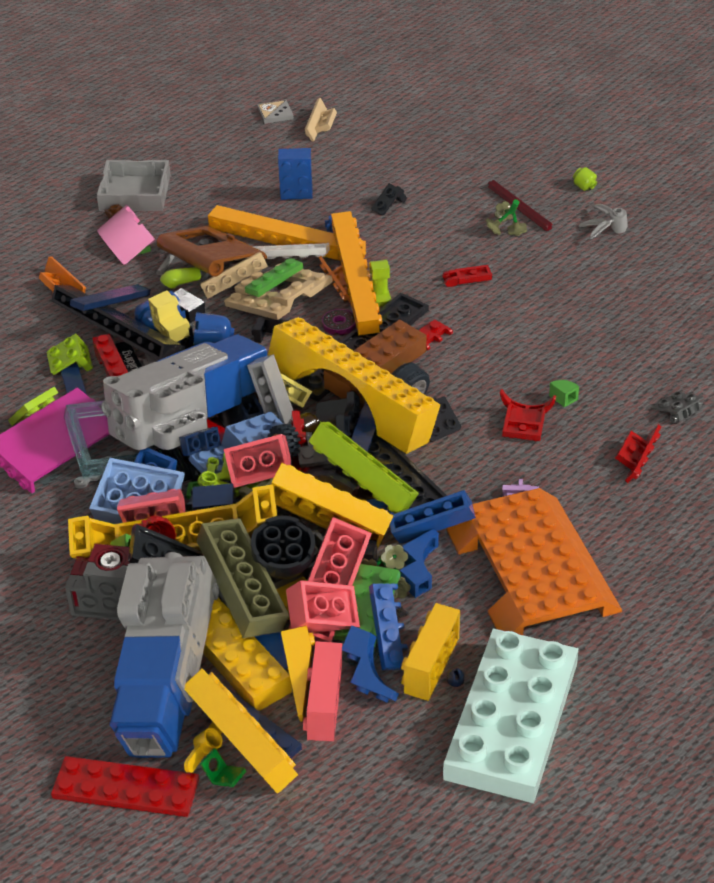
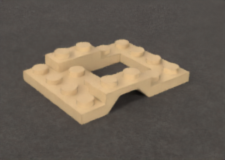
(275, 304)

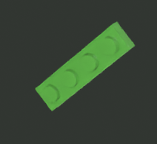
(273, 277)

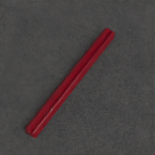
(522, 207)

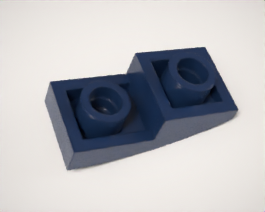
(200, 441)

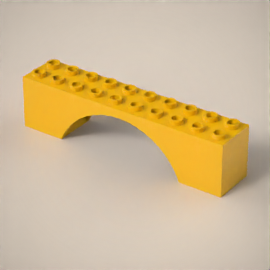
(399, 411)

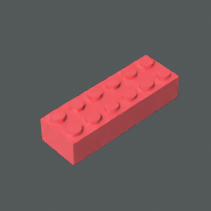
(338, 560)

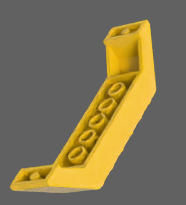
(252, 511)

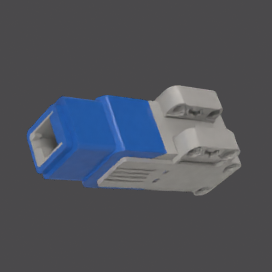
(179, 392)
(166, 624)

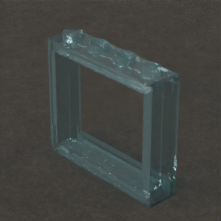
(87, 466)

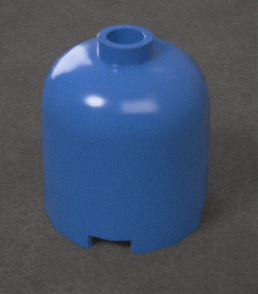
(211, 328)

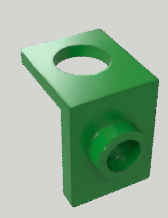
(223, 774)

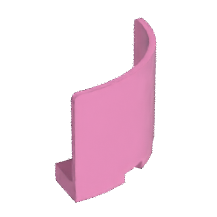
(125, 235)

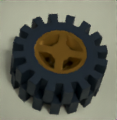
(291, 437)

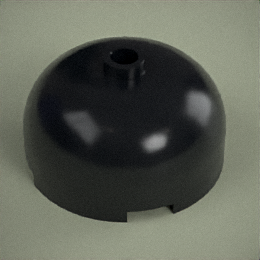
(283, 546)

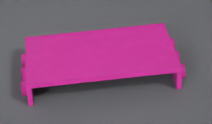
(44, 442)

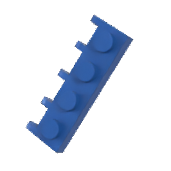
(387, 626)

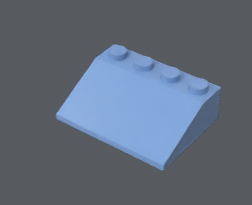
(129, 479)

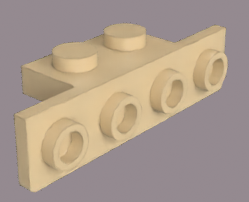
(319, 120)
(234, 275)

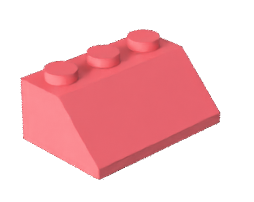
(257, 460)
(152, 504)

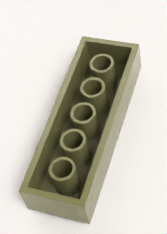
(241, 579)

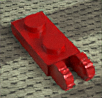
(467, 275)

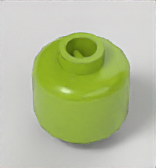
(585, 178)

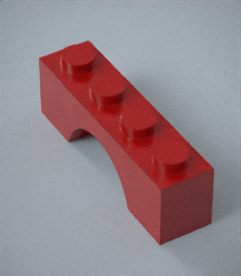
(108, 355)

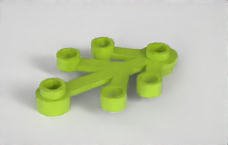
(210, 478)

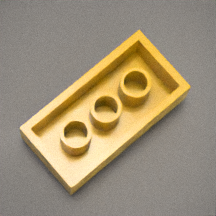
(431, 651)

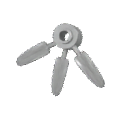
(617, 220)

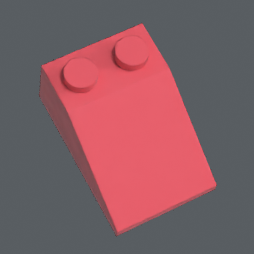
(322, 606)

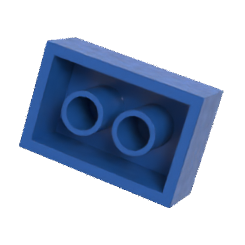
(295, 173)

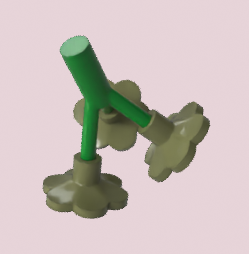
(506, 212)

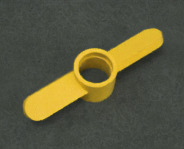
(203, 744)

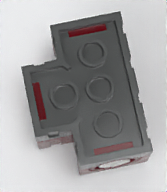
(97, 582)

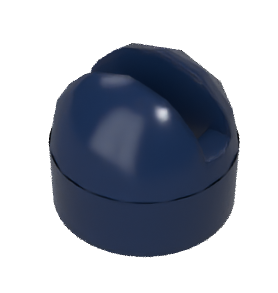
(451, 677)

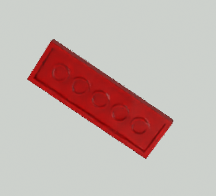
(125, 786)

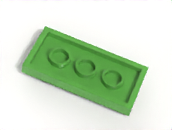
(364, 578)

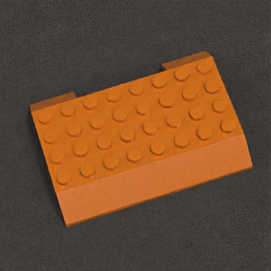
(536, 560)

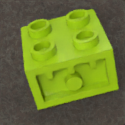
(68, 352)

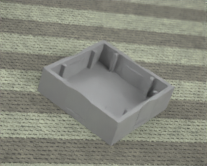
(135, 184)

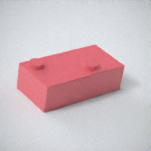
(323, 692)

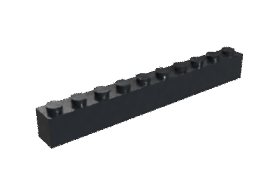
(118, 324)

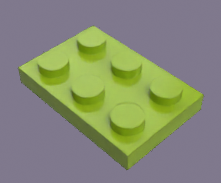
(34, 406)

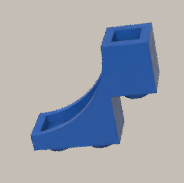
(415, 570)
(360, 648)

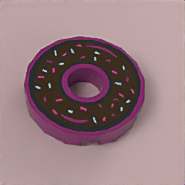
(330, 319)

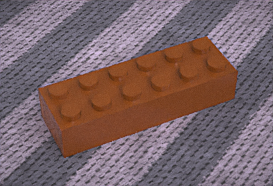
(388, 350)

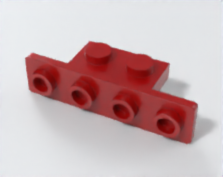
(634, 451)

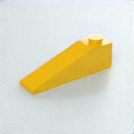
(299, 656)

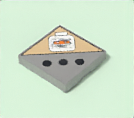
(275, 111)

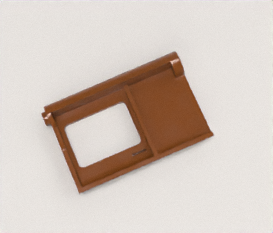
(206, 257)

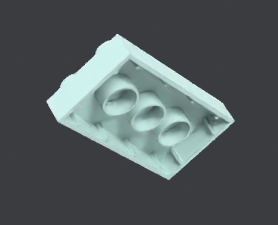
(511, 715)

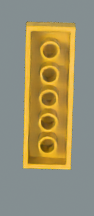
(321, 502)
(244, 661)
(242, 729)

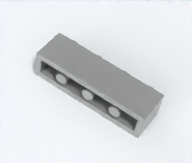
(271, 388)

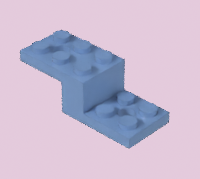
(236, 434)

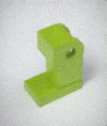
(379, 276)

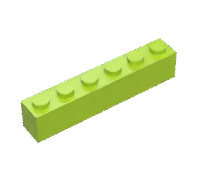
(363, 467)

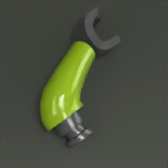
(180, 276)

